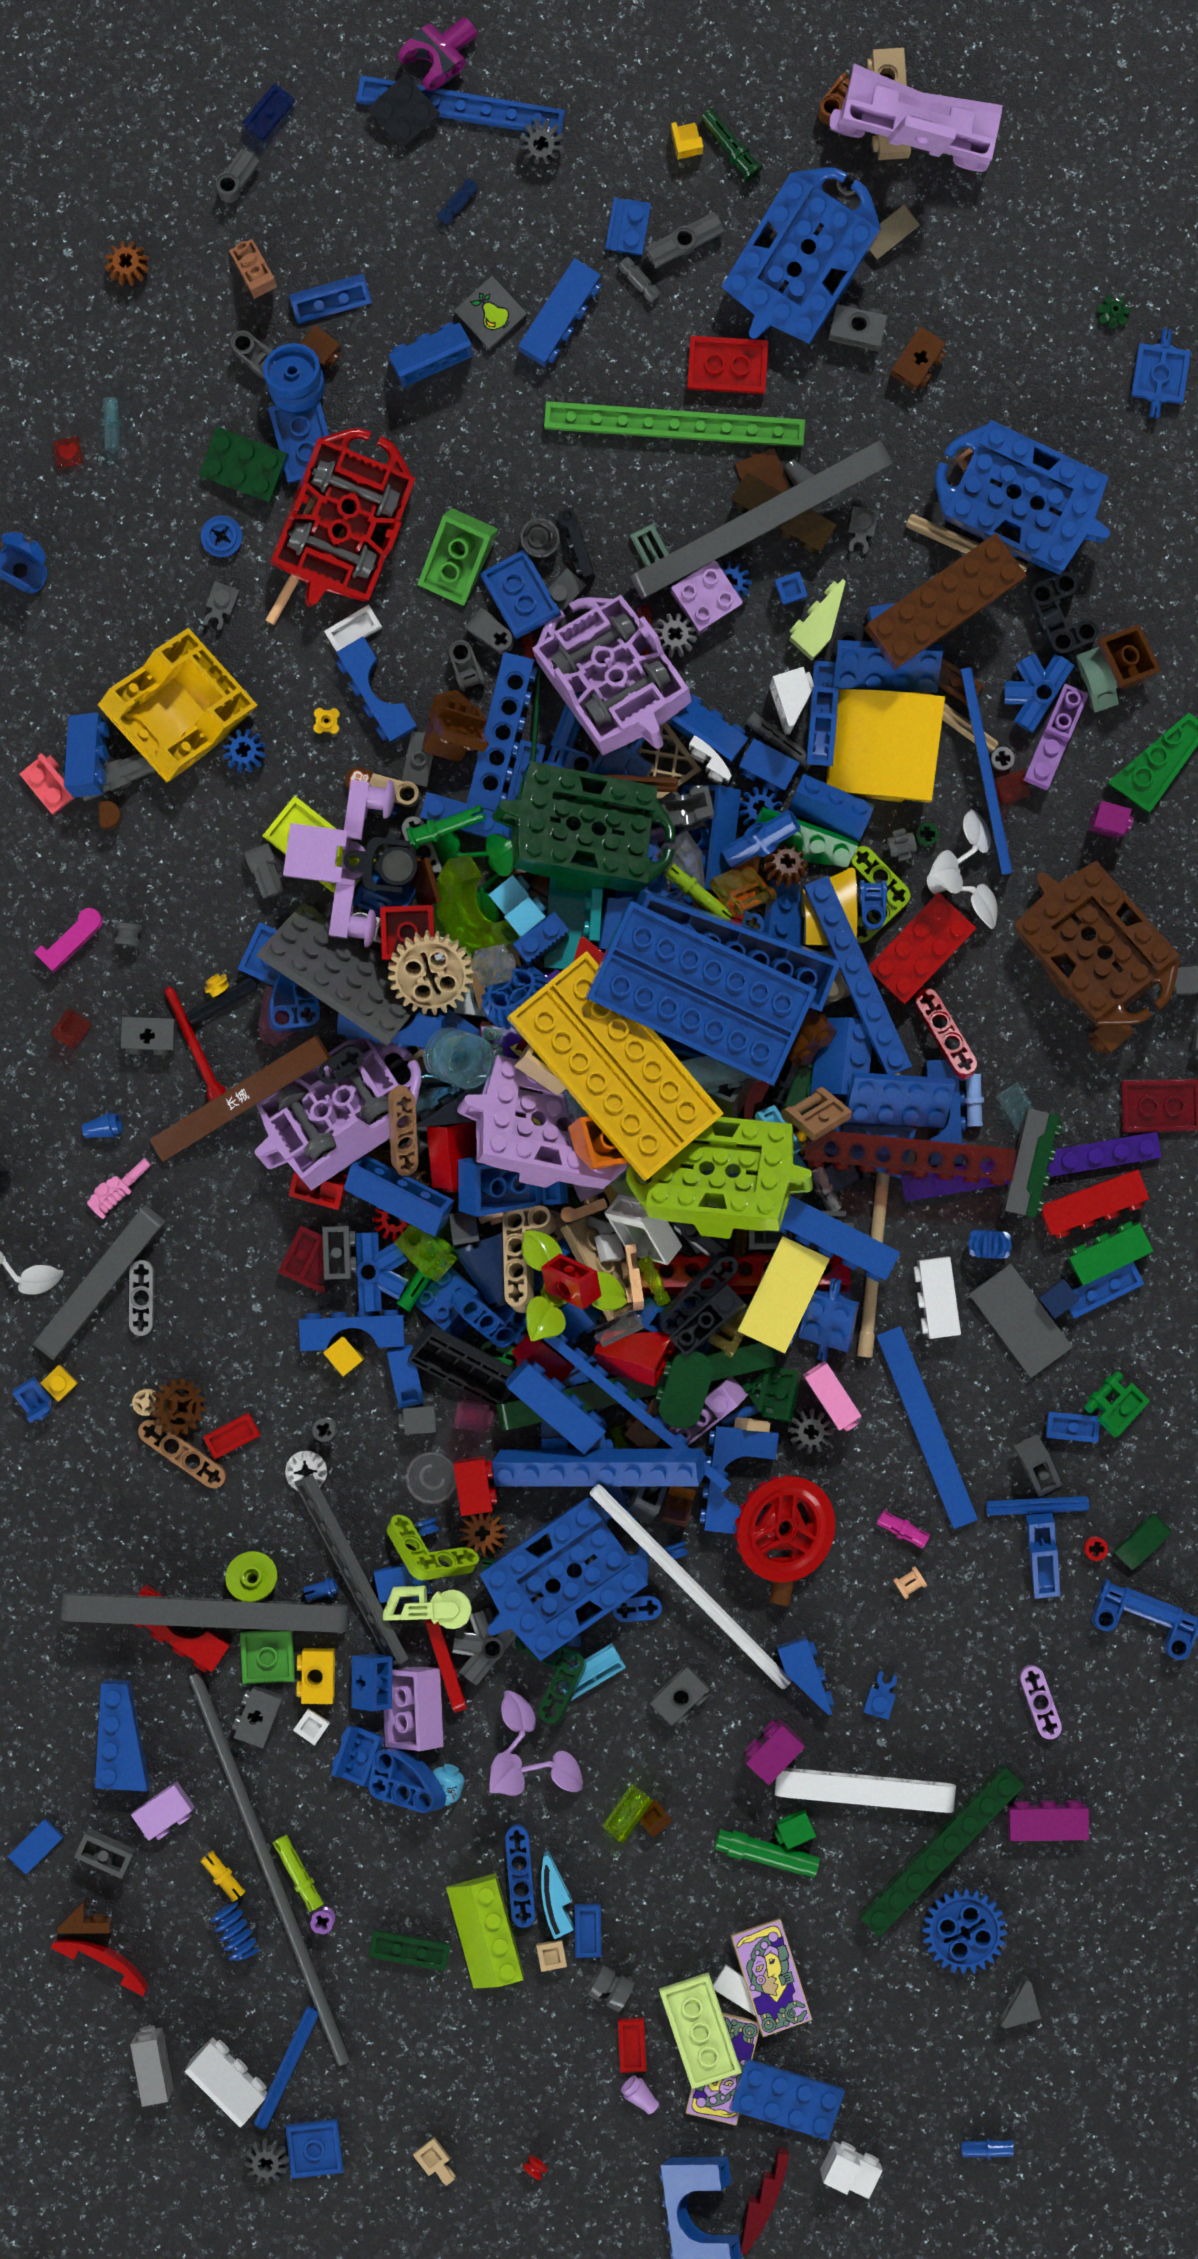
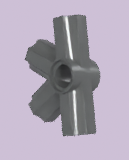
(474, 1645)

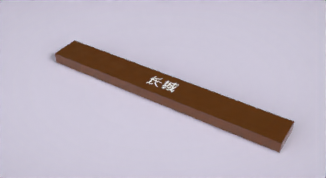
(240, 1098)

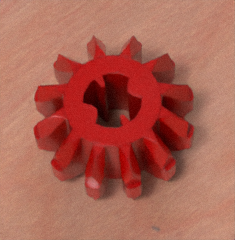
(389, 1227)

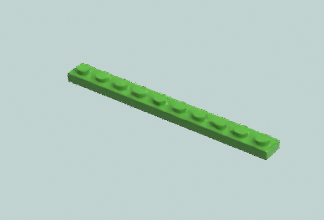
(674, 424)

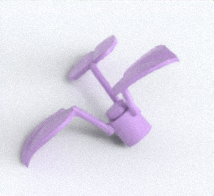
(506, 1768)

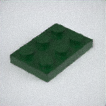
(244, 464)

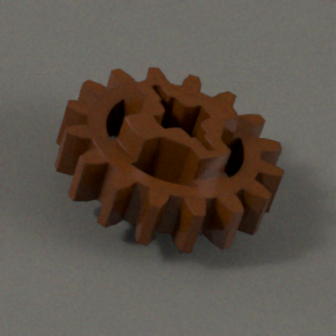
(166, 1406)

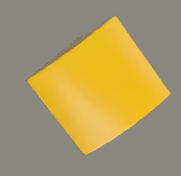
(886, 744)

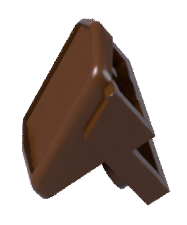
(454, 727)

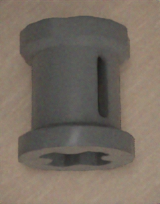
(316, 1430)

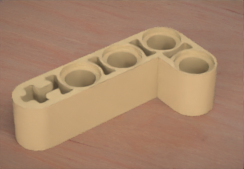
(516, 1261)

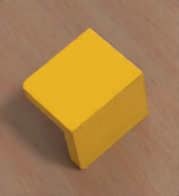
(686, 140)
(343, 1356)

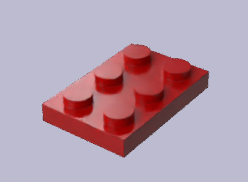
(727, 365)

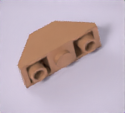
(253, 268)

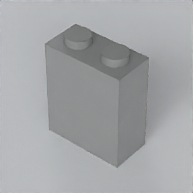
(152, 2066)

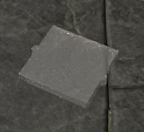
(618, 1328)

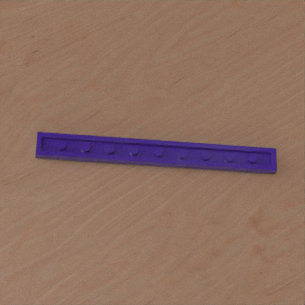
(1066, 1161)

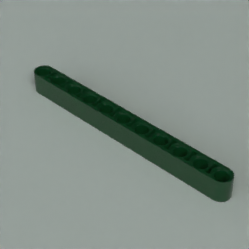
(746, 1359)

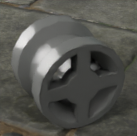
(127, 934)

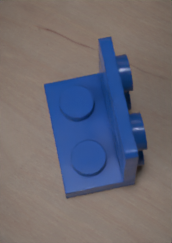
(437, 1306)

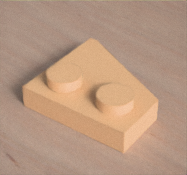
(631, 1271)

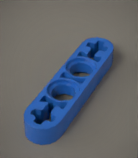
(523, 1875)

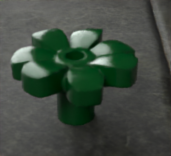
(1111, 316)

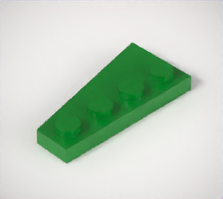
(1156, 767)
(816, 843)

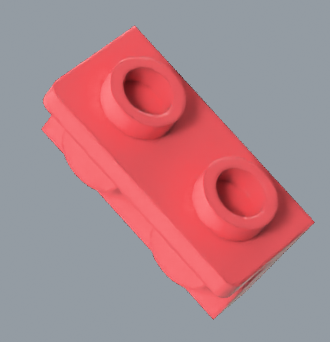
(47, 783)

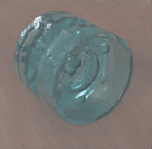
(458, 1058)

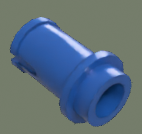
(321, 1589)

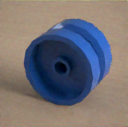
(294, 377)

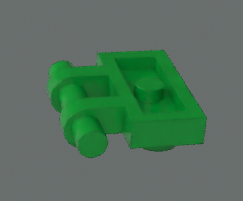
(1122, 1410)

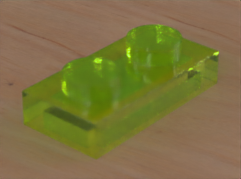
(627, 1813)

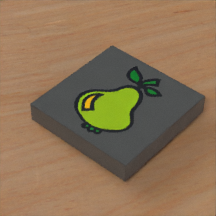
(490, 312)

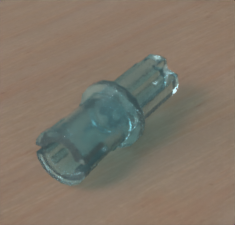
(111, 423)

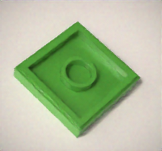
(267, 1656)

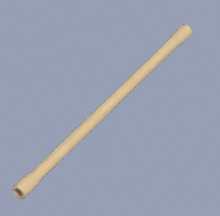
(867, 1335)

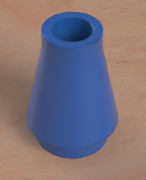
(104, 1126)

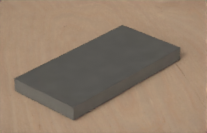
(1020, 1320)

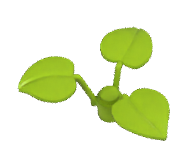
(542, 1312)

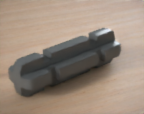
(639, 279)

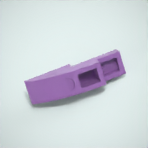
(1055, 736)

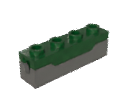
(1031, 1163)

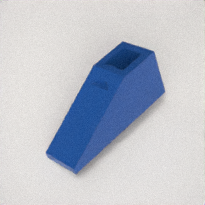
(800, 1667)

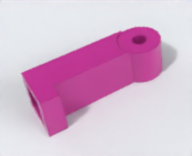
(68, 944)

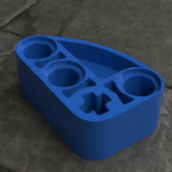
(287, 1000)
(406, 1770)

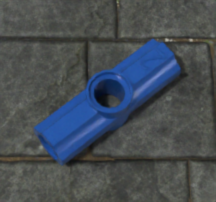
(761, 839)

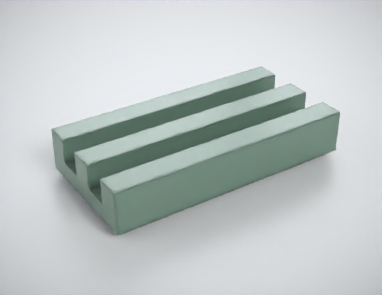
(634, 537)

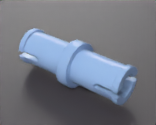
(974, 1101)

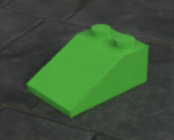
(457, 556)

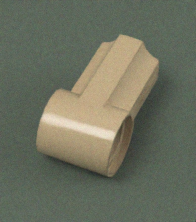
(381, 782)

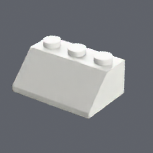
(790, 695)
(226, 2081)

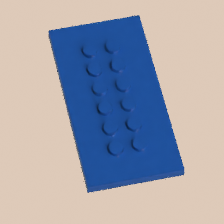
(700, 993)

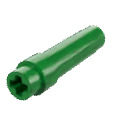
(741, 1846)

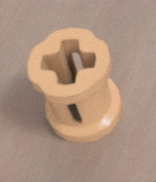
(906, 1590)

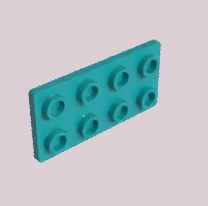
(581, 916)

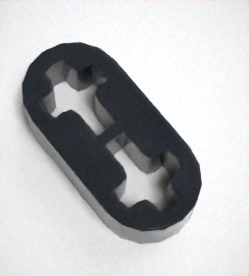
(344, 1069)

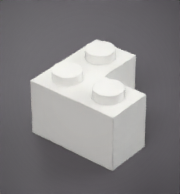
(849, 2170)

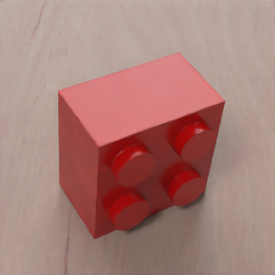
(404, 922)
(474, 1485)

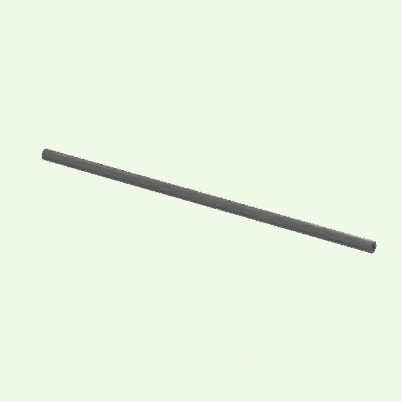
(269, 1868)

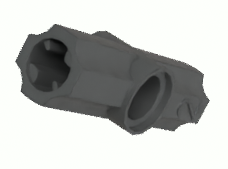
(698, 231)
(122, 773)

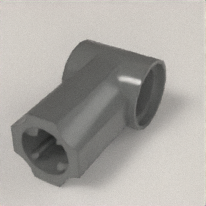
(238, 174)
(262, 864)

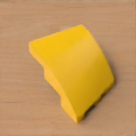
(846, 891)

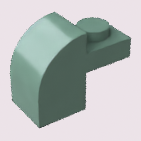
(1098, 679)

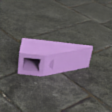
(716, 1406)

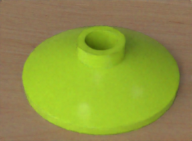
(246, 1566)

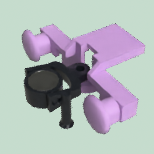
(314, 850)

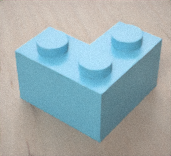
(518, 904)

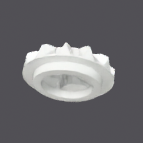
(313, 1461)

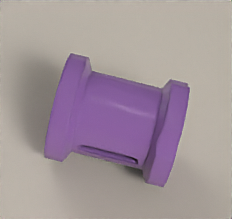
(325, 1912)

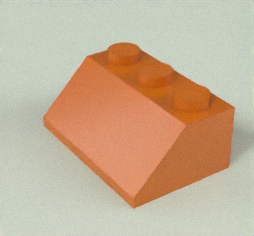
(594, 1145)

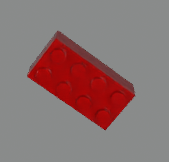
(920, 948)

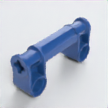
(564, 741)
(1150, 1609)

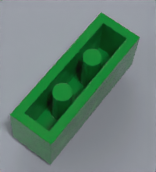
(1109, 1253)

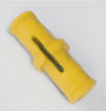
(222, 1876)

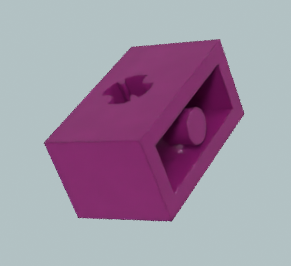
(1110, 820)

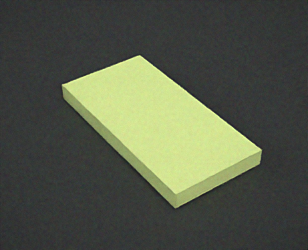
(700, 2030)

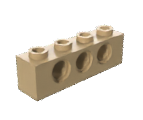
(890, 62)

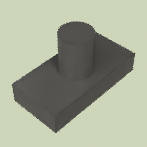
(566, 589)

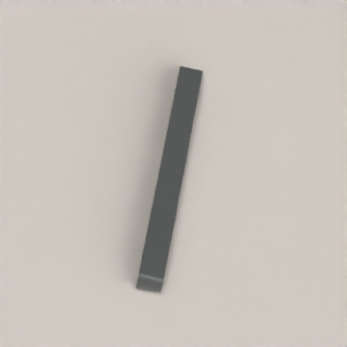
(761, 519)
(204, 1612)

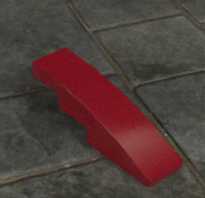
(760, 2208)

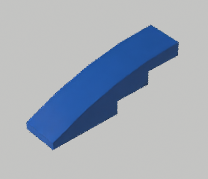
(822, 715)

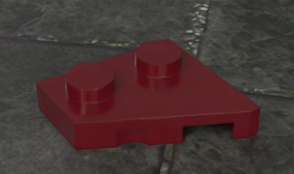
(305, 1259)

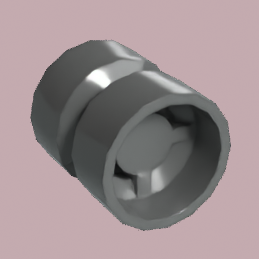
(610, 1988)

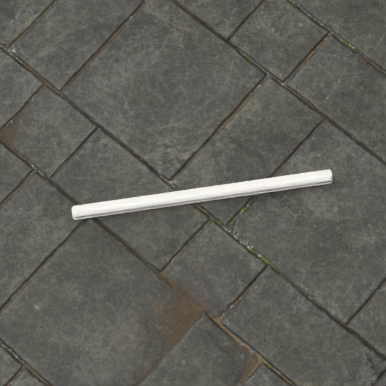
(690, 1586)

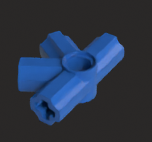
(1034, 679)
(385, 1279)

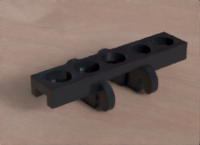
(785, 1083)

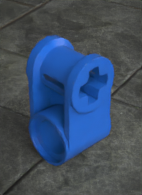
(873, 898)

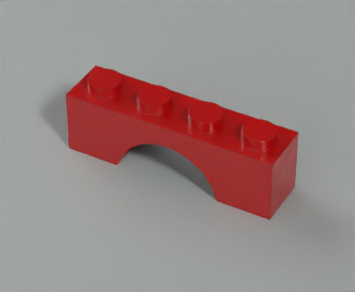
(204, 1648)

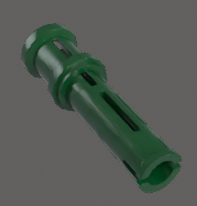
(738, 153)

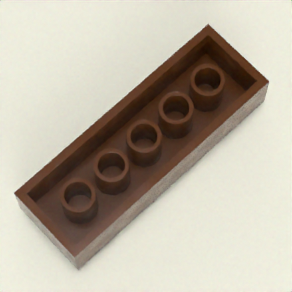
(945, 602)

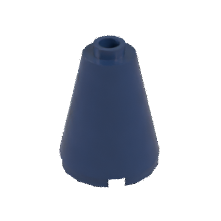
(485, 1266)

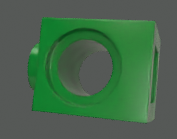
(794, 1829)

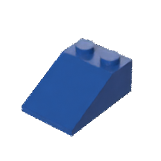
(492, 1190)

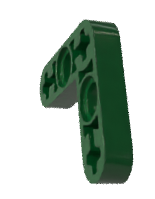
(562, 1674)

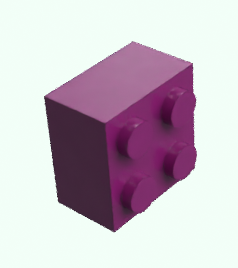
(773, 1750)

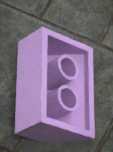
(415, 1710)

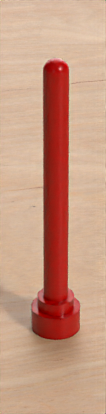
(214, 1089)

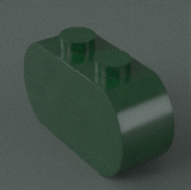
(684, 1389)

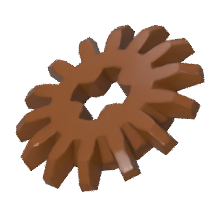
(490, 1540)

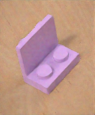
(706, 596)

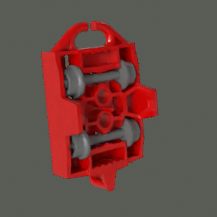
(379, 498)

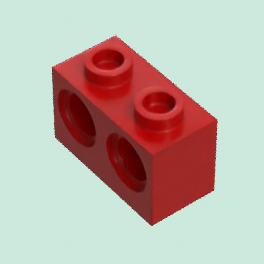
(328, 1194)

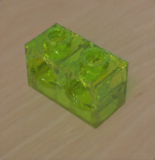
(423, 1253)

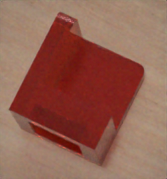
(1011, 787)
(71, 1028)

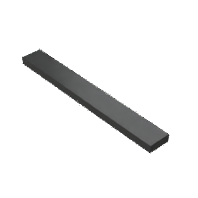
(350, 1568)

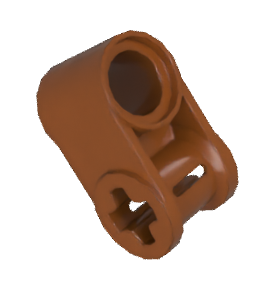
(834, 97)

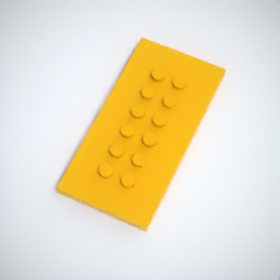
(615, 1070)

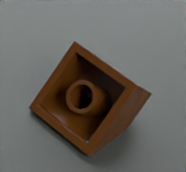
(1129, 657)

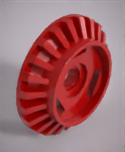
(806, 1543)

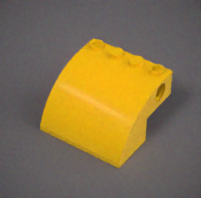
(177, 705)

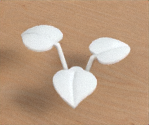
(947, 876)
(34, 1279)

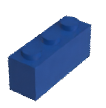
(86, 755)
(831, 807)

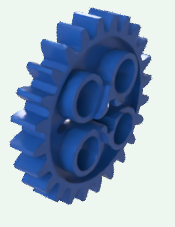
(975, 1951)

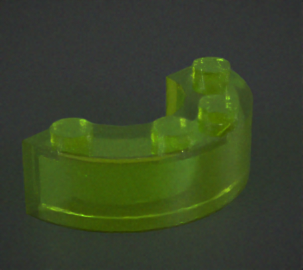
(461, 912)

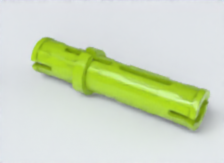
(696, 892)
(300, 1877)

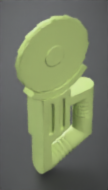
(448, 1608)

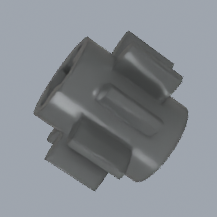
(901, 844)

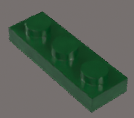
(409, 1950)

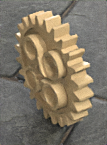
(409, 979)

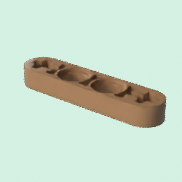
(398, 1132)
(180, 1456)

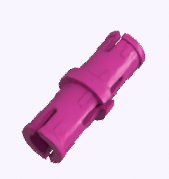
(903, 1529)

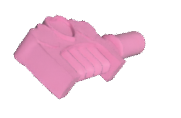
(114, 1189)

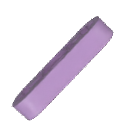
(1054, 1718)

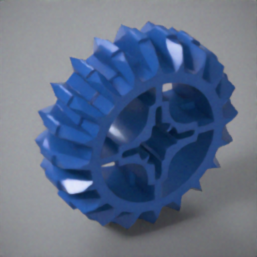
(506, 997)

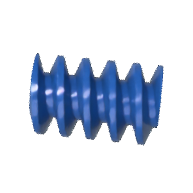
(234, 1932)

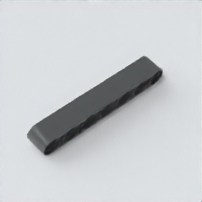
(99, 1282)

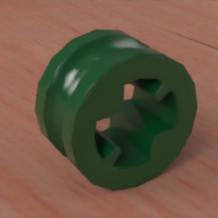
(932, 828)

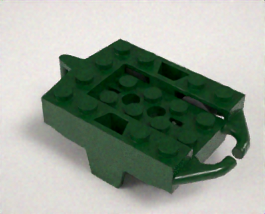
(575, 798)

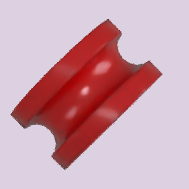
(1101, 1554)
(535, 2167)

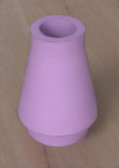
(639, 2094)

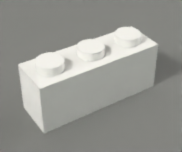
(937, 1297)

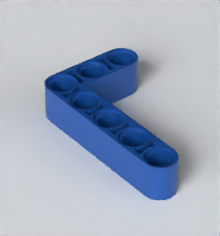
(504, 1323)

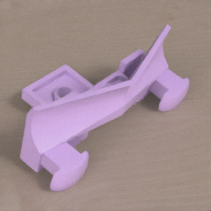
(919, 119)

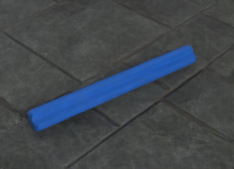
(286, 2068)

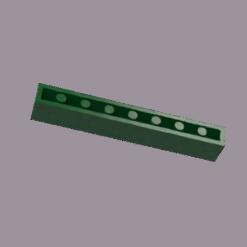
(940, 1849)

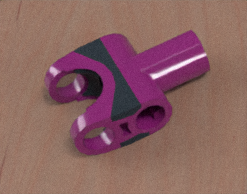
(439, 50)

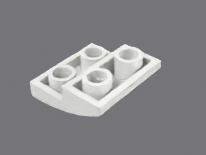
(716, 767)

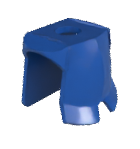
(21, 552)

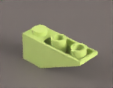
(817, 629)

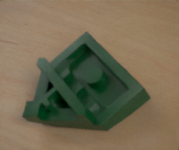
(775, 1393)

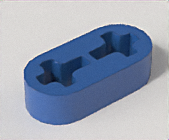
(638, 1615)

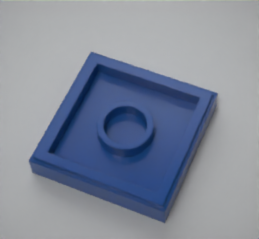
(314, 2148)

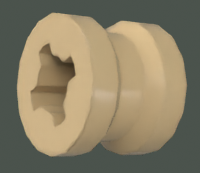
(141, 1402)

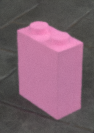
(832, 1396)

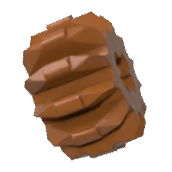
(120, 271)

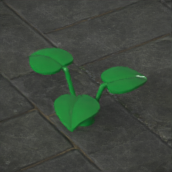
(500, 860)

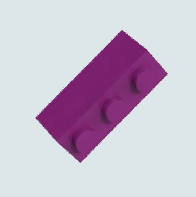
(1048, 1821)

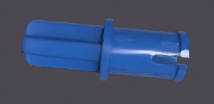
(987, 2148)

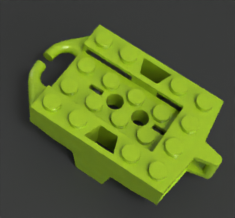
(750, 1200)

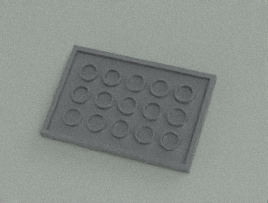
(338, 973)

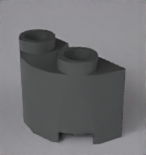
(690, 809)

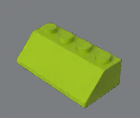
(485, 1932)

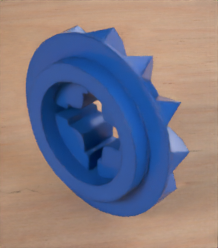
(219, 524)

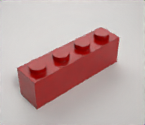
(1094, 1202)

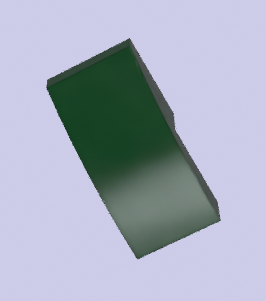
(1143, 1541)

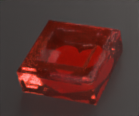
(68, 452)

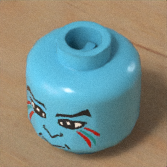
(451, 1782)

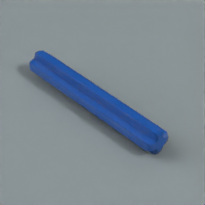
(1040, 1505)

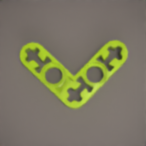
(891, 907)
(460, 1560)

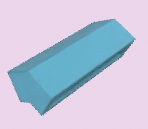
(599, 1668)

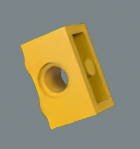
(324, 1661)

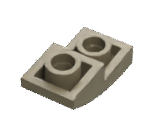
(893, 230)

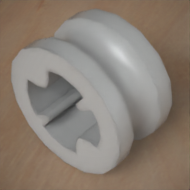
(997, 765)

